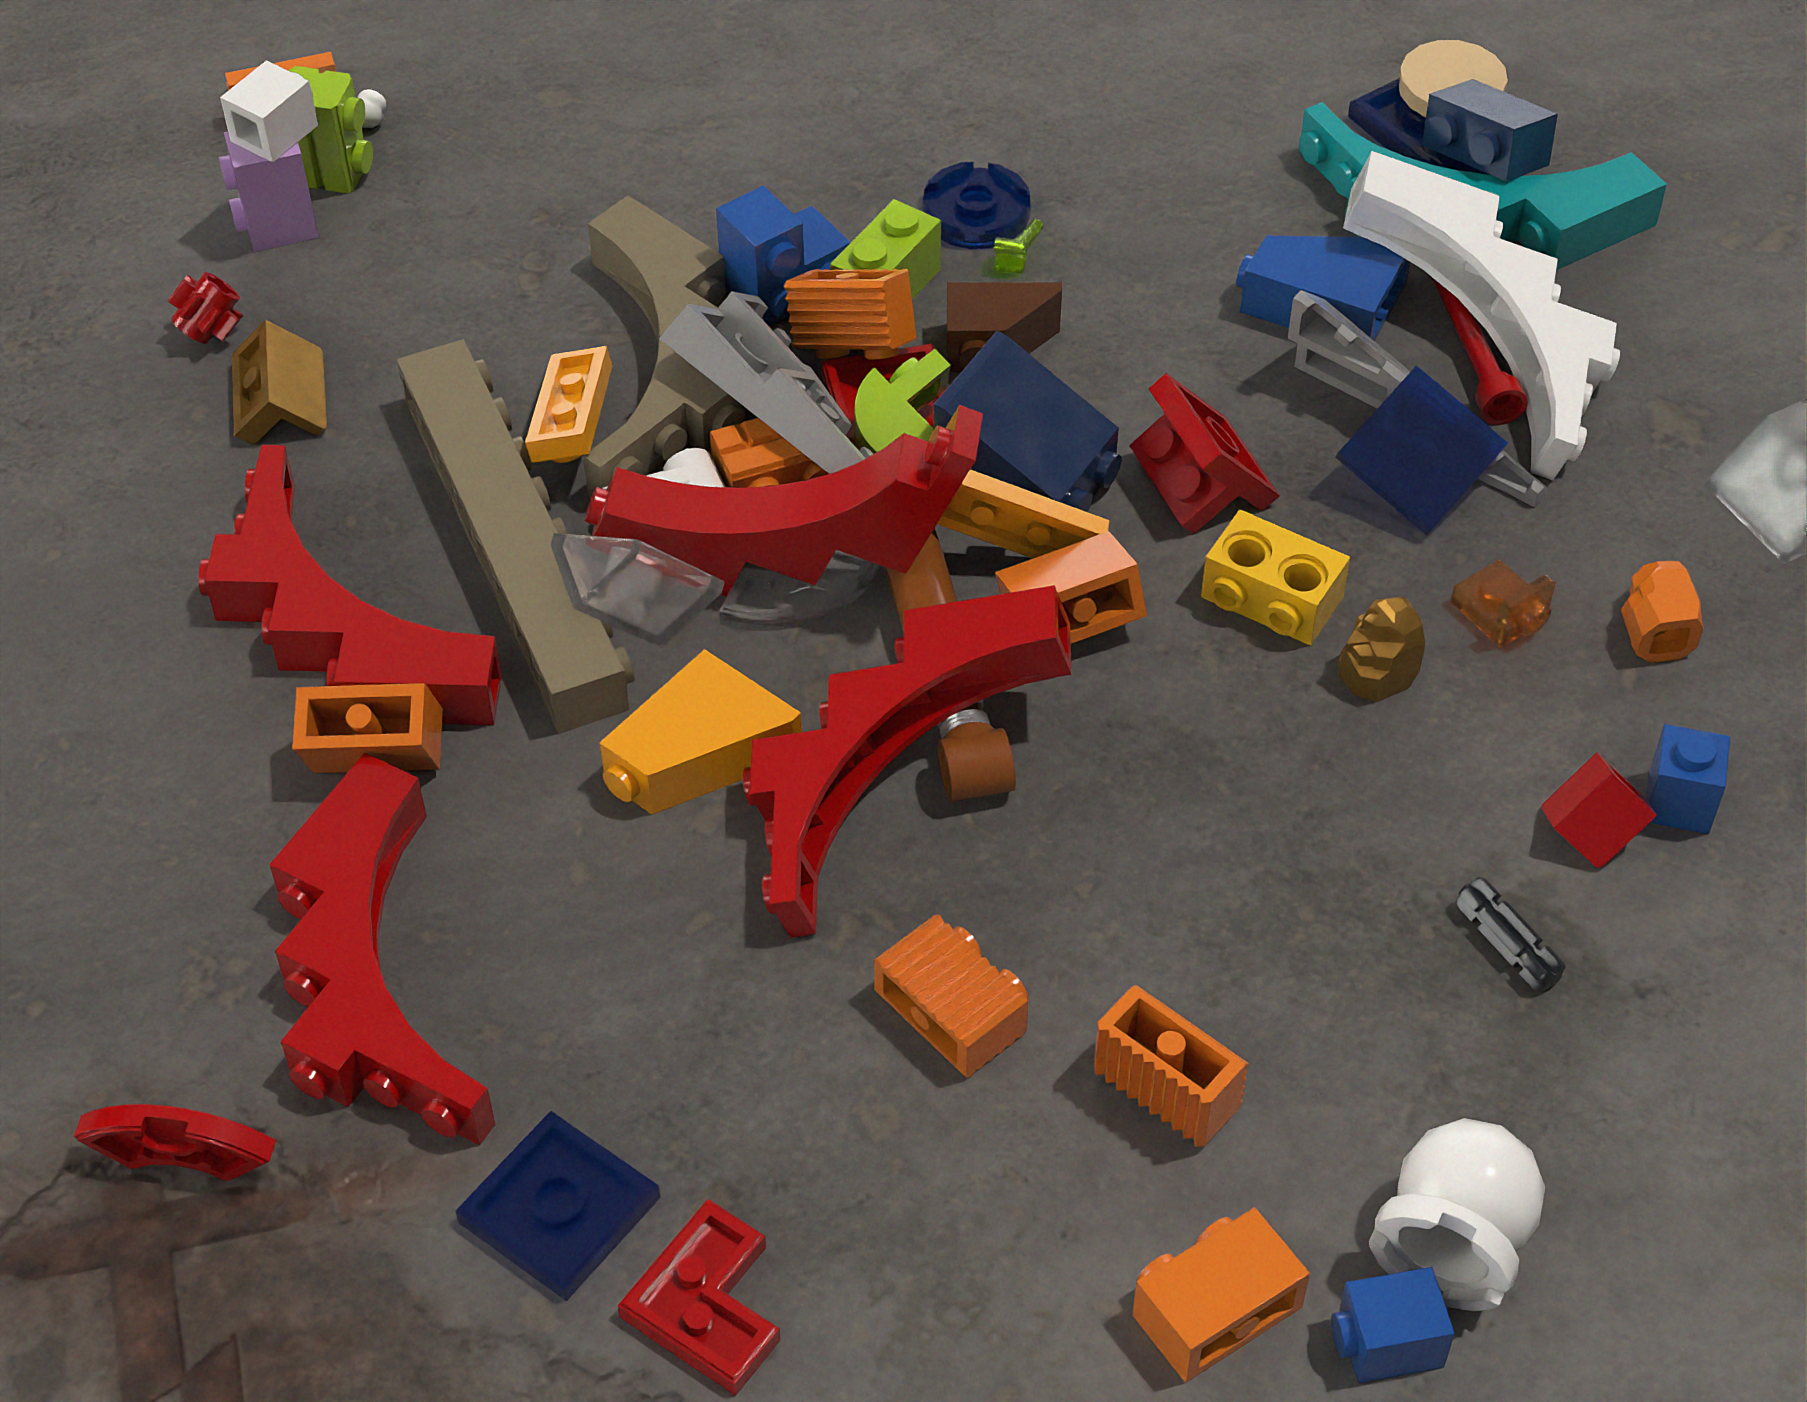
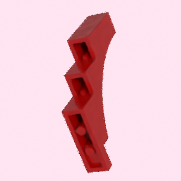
(868, 510)

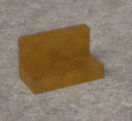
(277, 379)

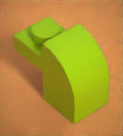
(889, 410)

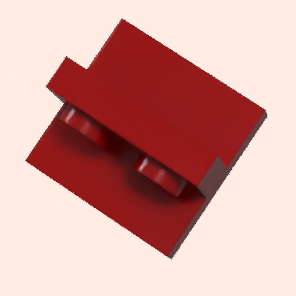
(1198, 458)

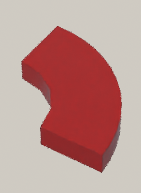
(174, 1136)

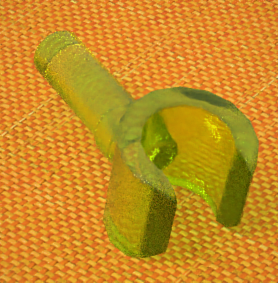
(1012, 253)

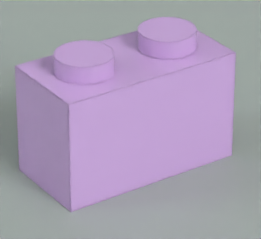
(272, 196)

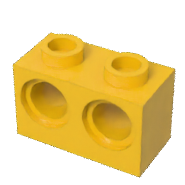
(1275, 577)

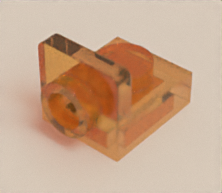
(1504, 603)

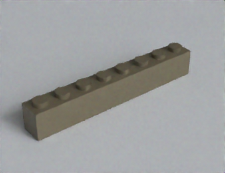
(512, 534)

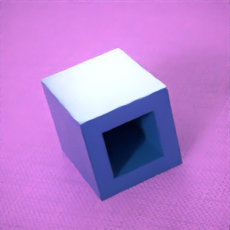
(1688, 778)
(1393, 1325)

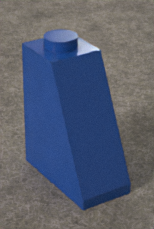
(1347, 272)

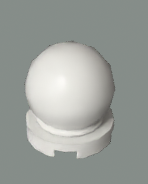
(1463, 1209)

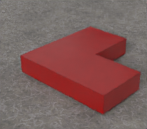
(687, 1304)

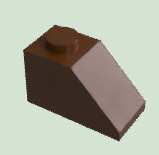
(1021, 310)

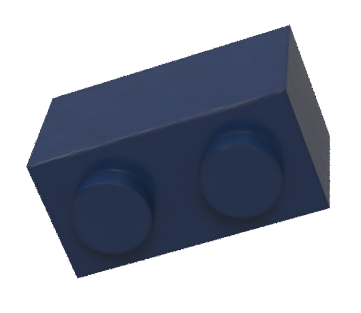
(1489, 129)

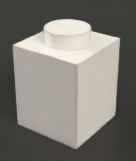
(269, 111)

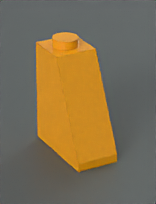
(692, 735)

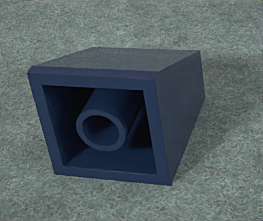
(1033, 426)

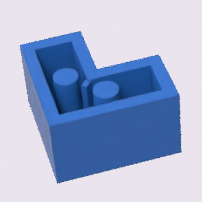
(770, 245)

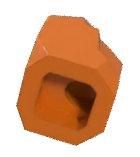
(1663, 612)

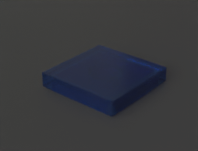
(1421, 450)
(558, 1205)

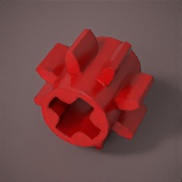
(205, 308)

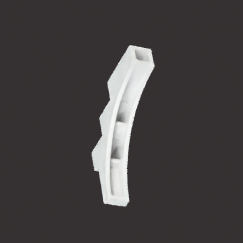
(1507, 287)

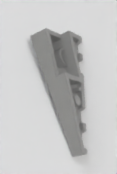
(1354, 363)
(764, 376)

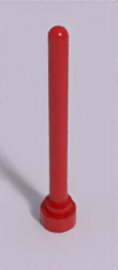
(1497, 393)

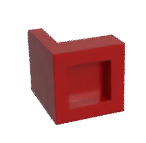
(1598, 811)

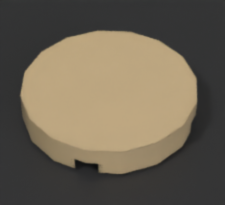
(1445, 64)

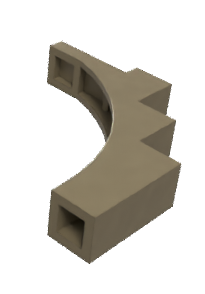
(662, 273)

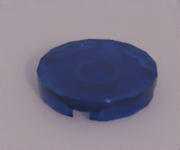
(977, 204)

